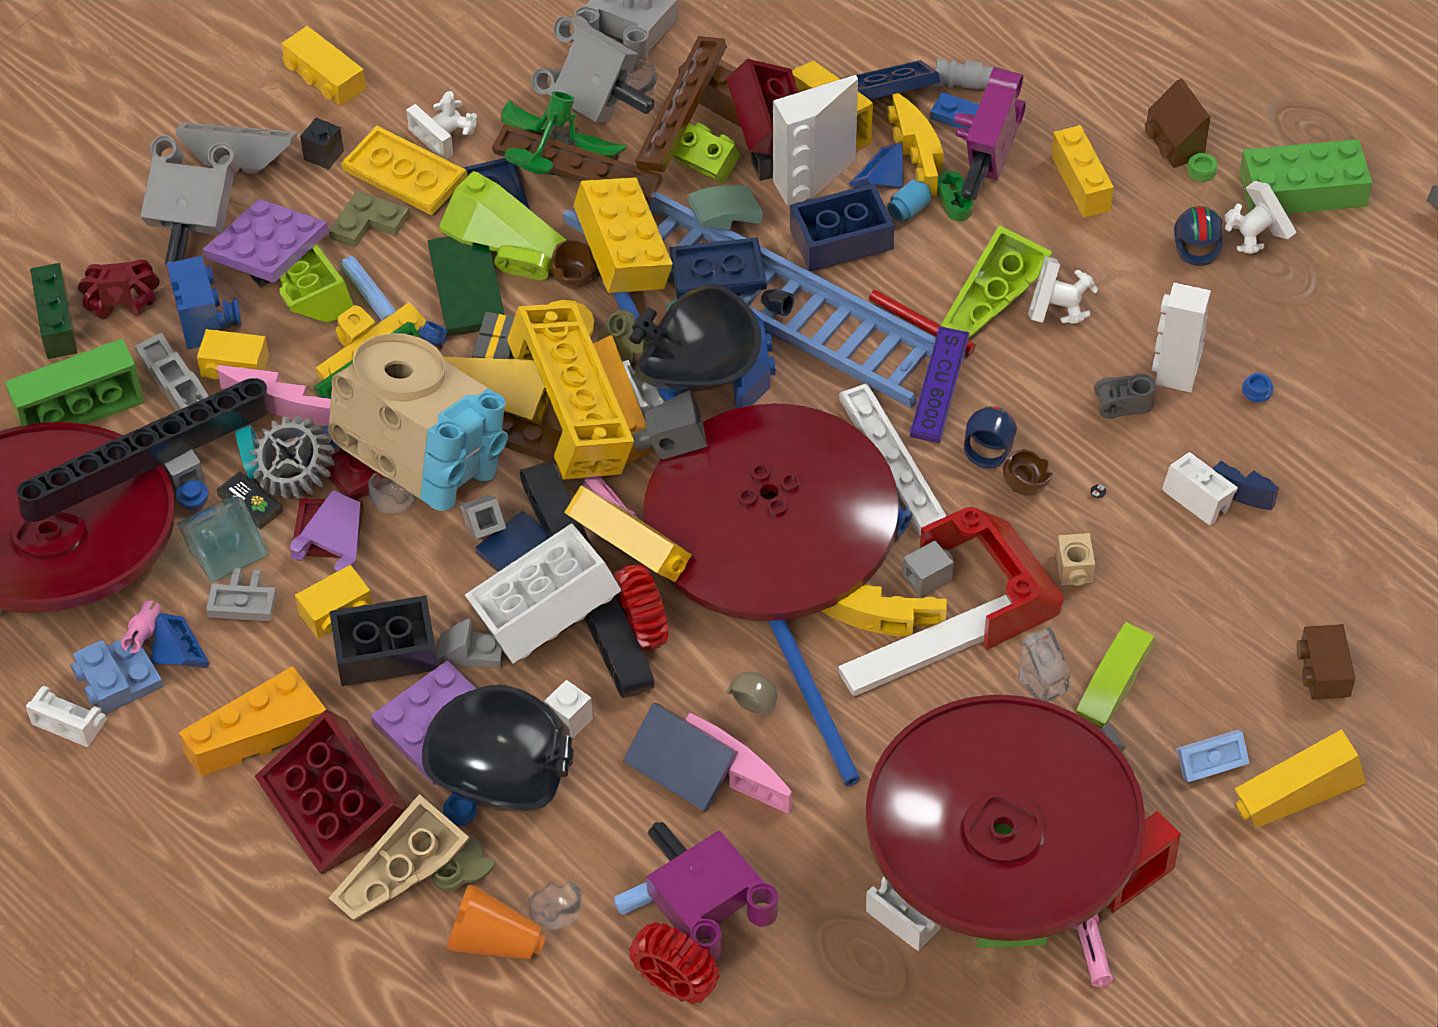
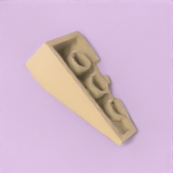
(406, 854)

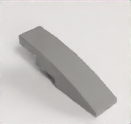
(170, 372)

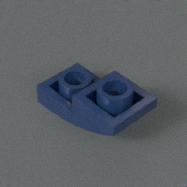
(1252, 490)

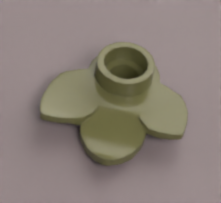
(620, 327)
(464, 867)

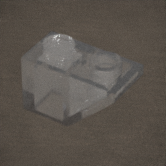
(1043, 666)

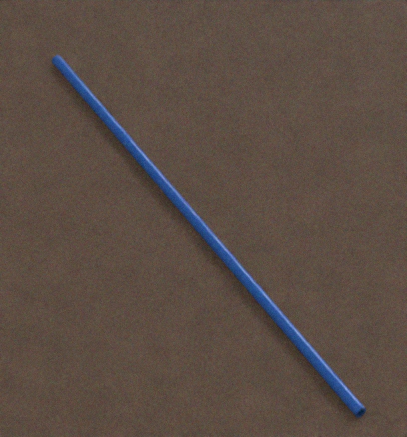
(788, 646)

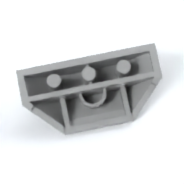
(252, 145)

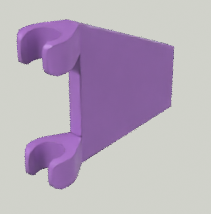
(332, 529)

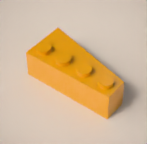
(622, 390)
(251, 723)

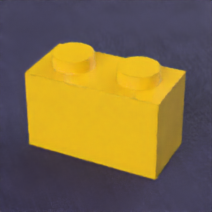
(231, 350)
(334, 592)

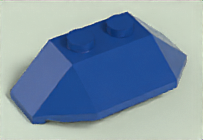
(757, 380)

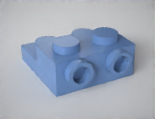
(114, 675)

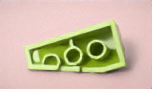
(493, 217)
(999, 277)
(315, 288)

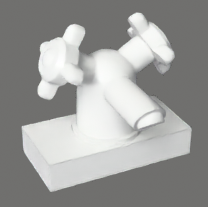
(436, 130)
(1265, 215)
(1059, 293)

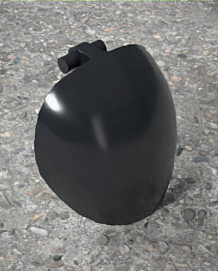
(700, 341)
(498, 749)

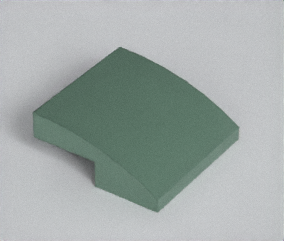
(720, 205)

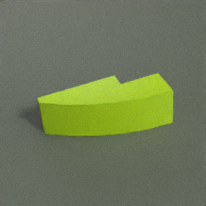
(1115, 674)

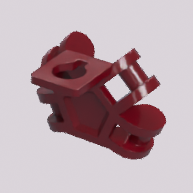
(112, 285)

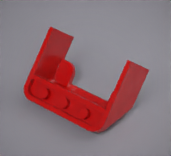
(1029, 588)

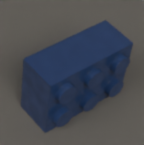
(841, 227)

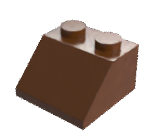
(1178, 124)

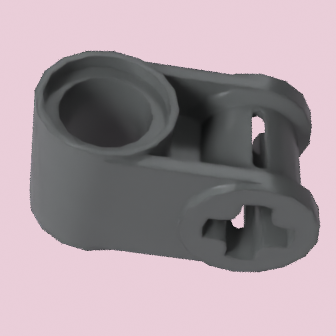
(1127, 395)

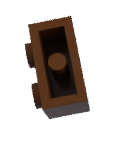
(1326, 661)

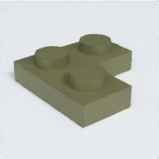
(366, 212)

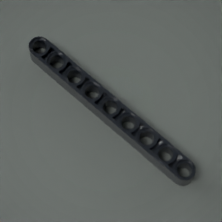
(142, 450)
(607, 621)

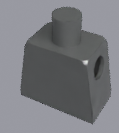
(672, 428)

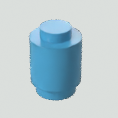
(909, 200)

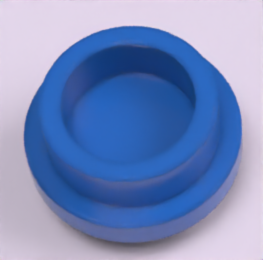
(433, 333)
(1257, 387)
(192, 494)
(459, 810)

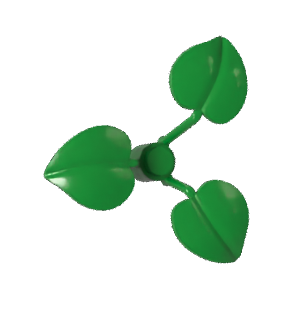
(558, 113)

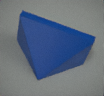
(883, 169)
(176, 643)

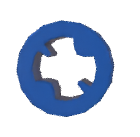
(231, 313)
(903, 520)

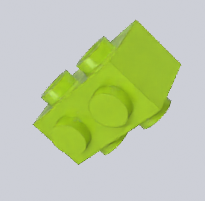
(707, 153)

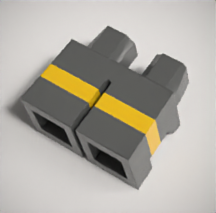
(493, 337)

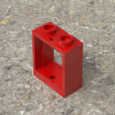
(1155, 860)

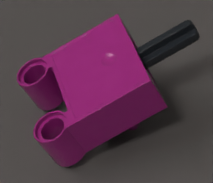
(991, 129)
(707, 886)

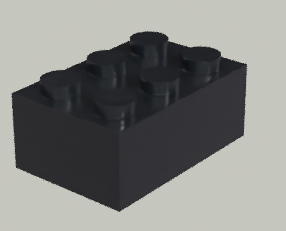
(383, 640)

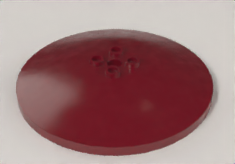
(95, 543)
(786, 552)
(1015, 765)

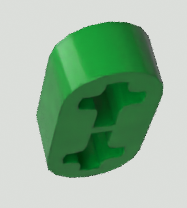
(949, 197)

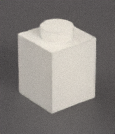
(571, 707)

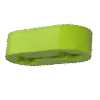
(523, 262)

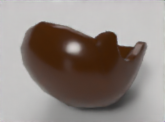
(572, 263)
(1026, 472)

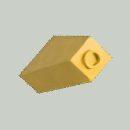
(814, 75)
(511, 378)
(628, 533)
(1301, 781)

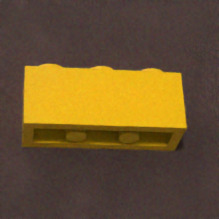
(323, 66)
(1082, 171)

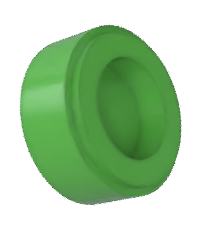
(1202, 167)

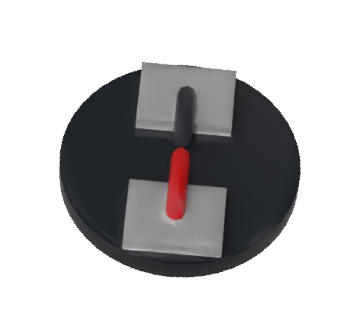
(1098, 491)

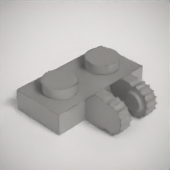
(241, 601)

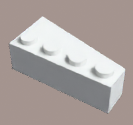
(1182, 336)

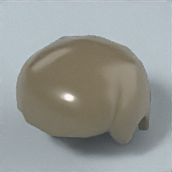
(754, 692)

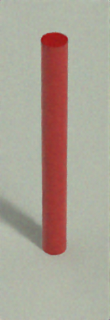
(910, 315)

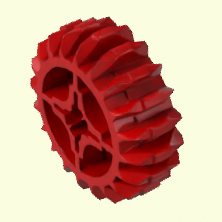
(642, 606)
(674, 963)

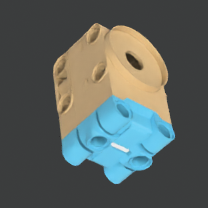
(416, 418)

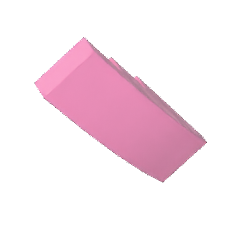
(283, 398)
(748, 771)

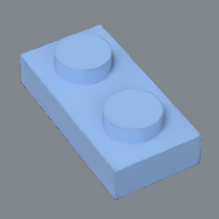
(1212, 755)

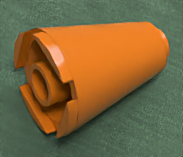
(493, 928)

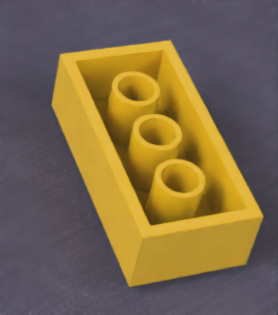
(622, 235)

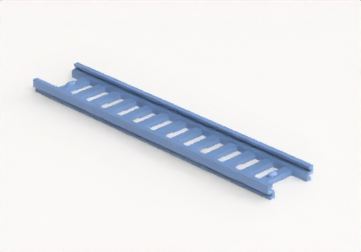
(822, 292)

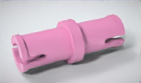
(141, 627)

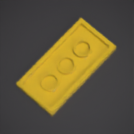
(404, 170)

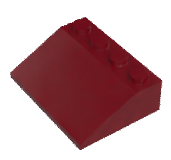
(331, 792)

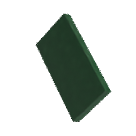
(464, 284)

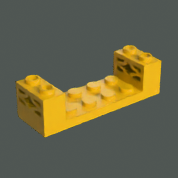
(593, 426)

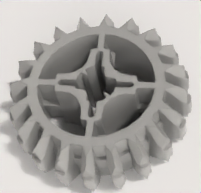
(274, 440)

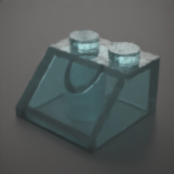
(223, 538)

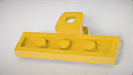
(358, 326)

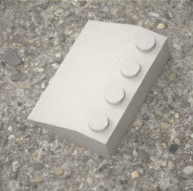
(814, 138)
(543, 593)

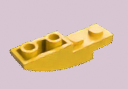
(917, 140)
(888, 615)

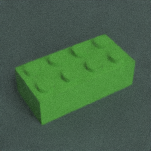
(1310, 175)
(78, 388)

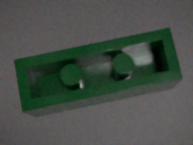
(53, 311)

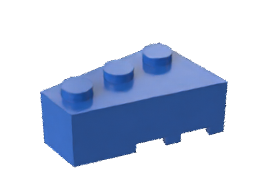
(195, 299)

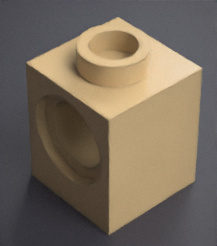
(1079, 549)

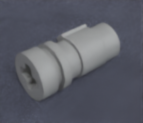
(967, 75)

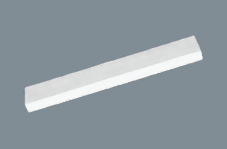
(911, 486)
(918, 649)

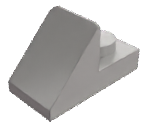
(469, 648)

